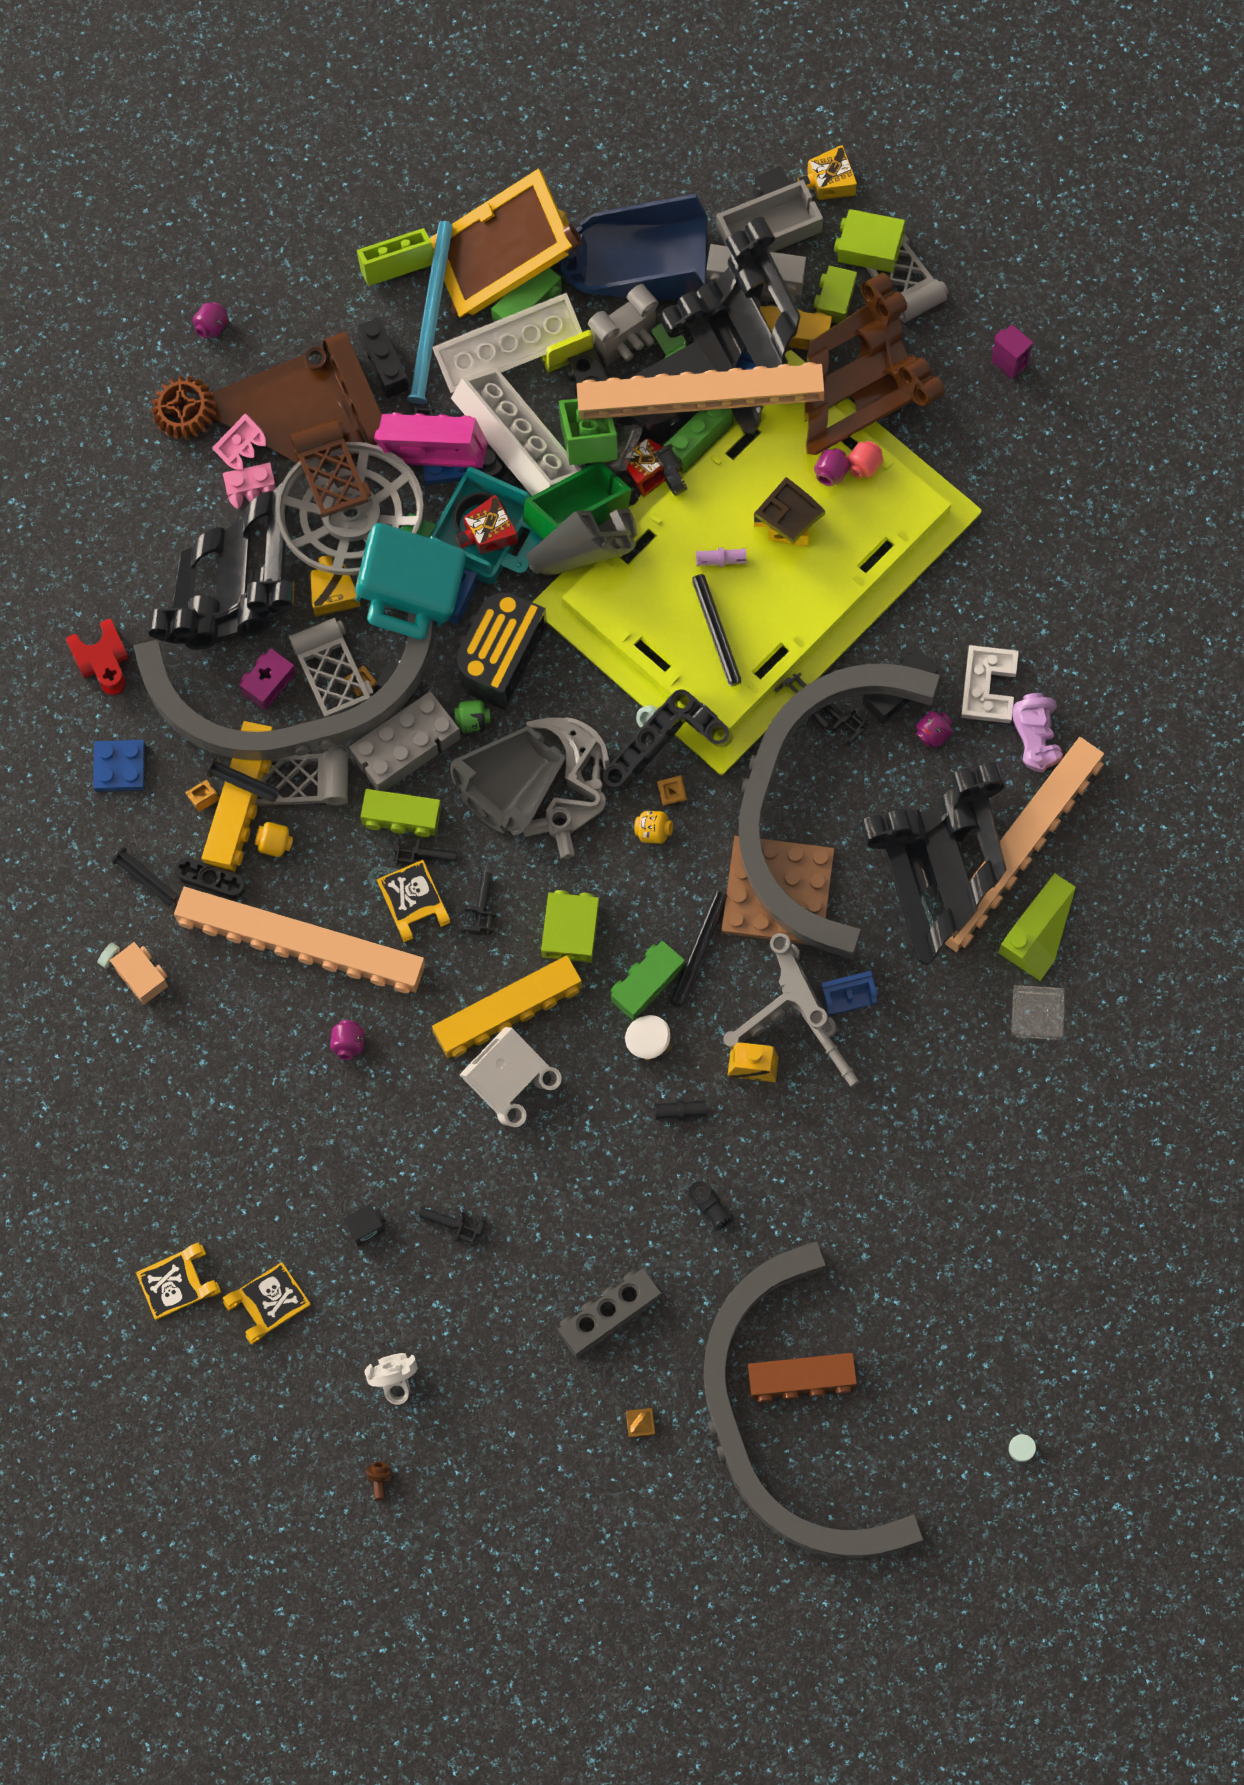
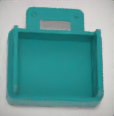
(488, 565)
(409, 576)

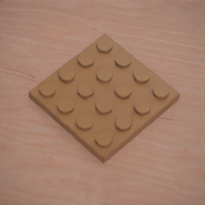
(797, 868)

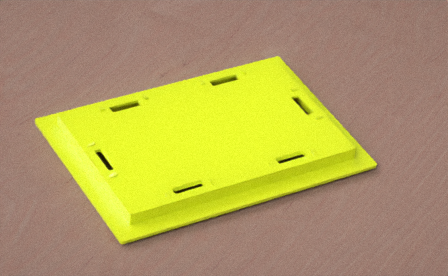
(785, 593)

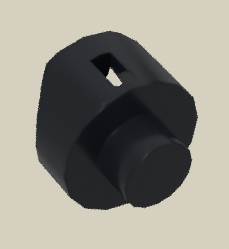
(492, 464)

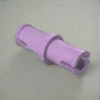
(721, 557)

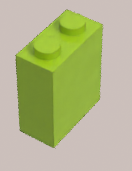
(870, 240)
(570, 926)

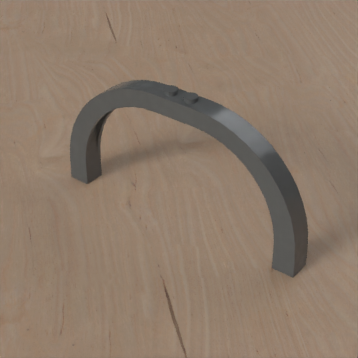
(838, 685)
(291, 740)
(809, 1536)

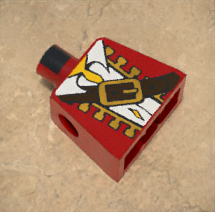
(645, 469)
(488, 528)

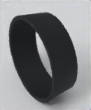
(467, 502)

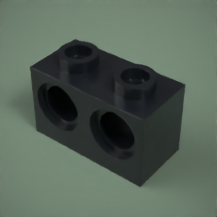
(589, 360)

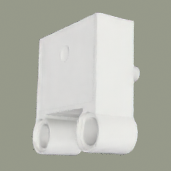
(505, 1071)

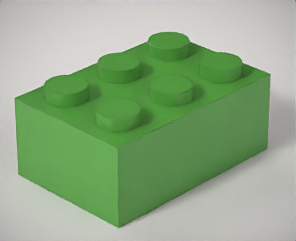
(586, 439)

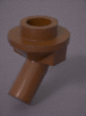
(378, 1473)

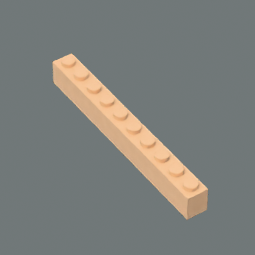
(700, 391)
(1033, 824)
(299, 939)

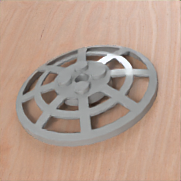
(339, 525)

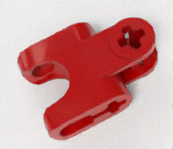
(101, 658)

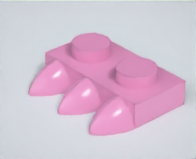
(239, 442)
(248, 482)

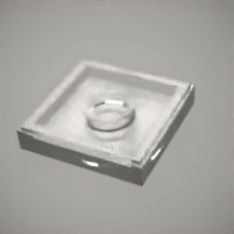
(626, 442)
(1037, 1012)

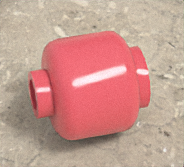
(865, 459)

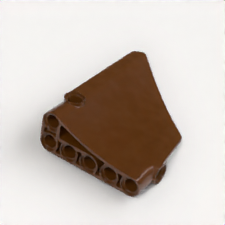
(305, 395)

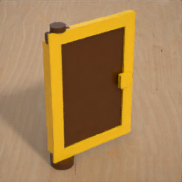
(505, 244)

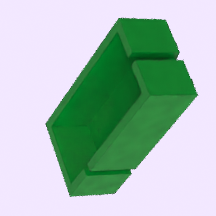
(579, 492)

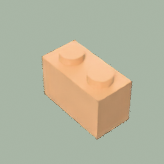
(139, 972)

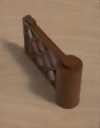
(321, 440)

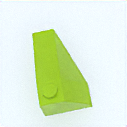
(1038, 932)

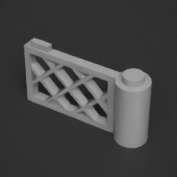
(920, 295)
(320, 640)
(331, 774)

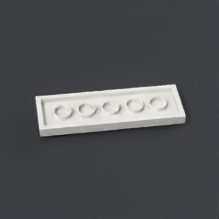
(507, 341)

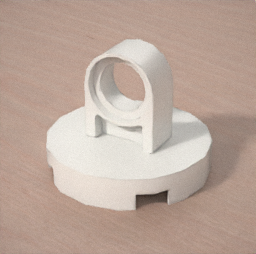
(391, 1372)

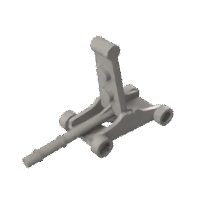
(800, 995)

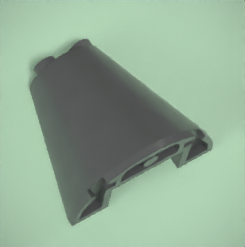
(583, 543)
(507, 779)

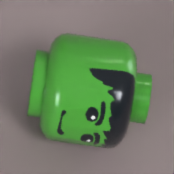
(472, 716)

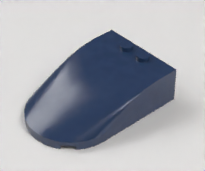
(641, 244)

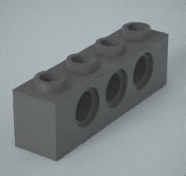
(579, 1341)

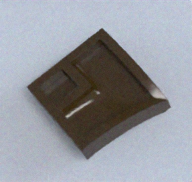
(789, 511)

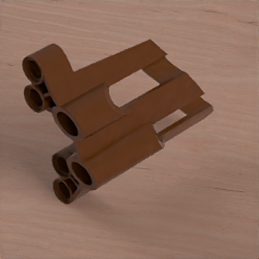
(878, 379)

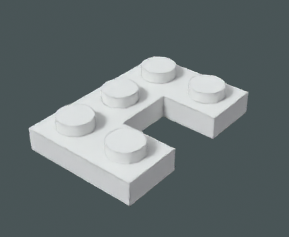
(977, 701)

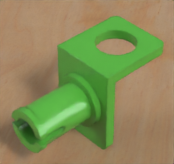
(668, 344)

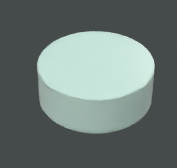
(644, 714)
(109, 953)
(1022, 1448)

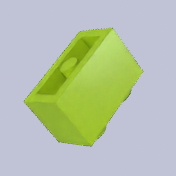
(836, 293)

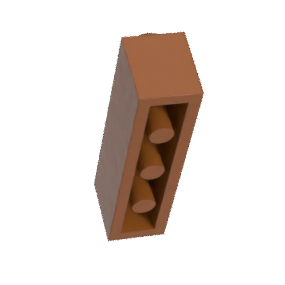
(802, 1376)

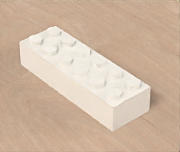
(513, 430)

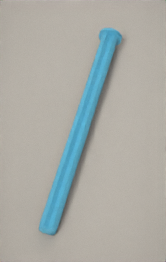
(430, 313)

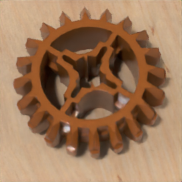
(201, 408)

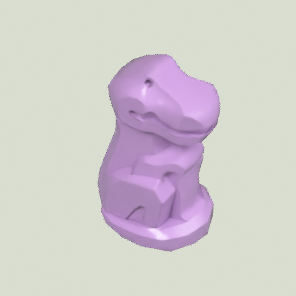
(1033, 724)

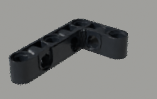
(664, 725)

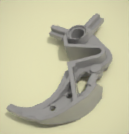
(572, 811)

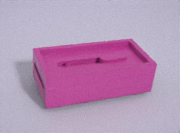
(433, 439)

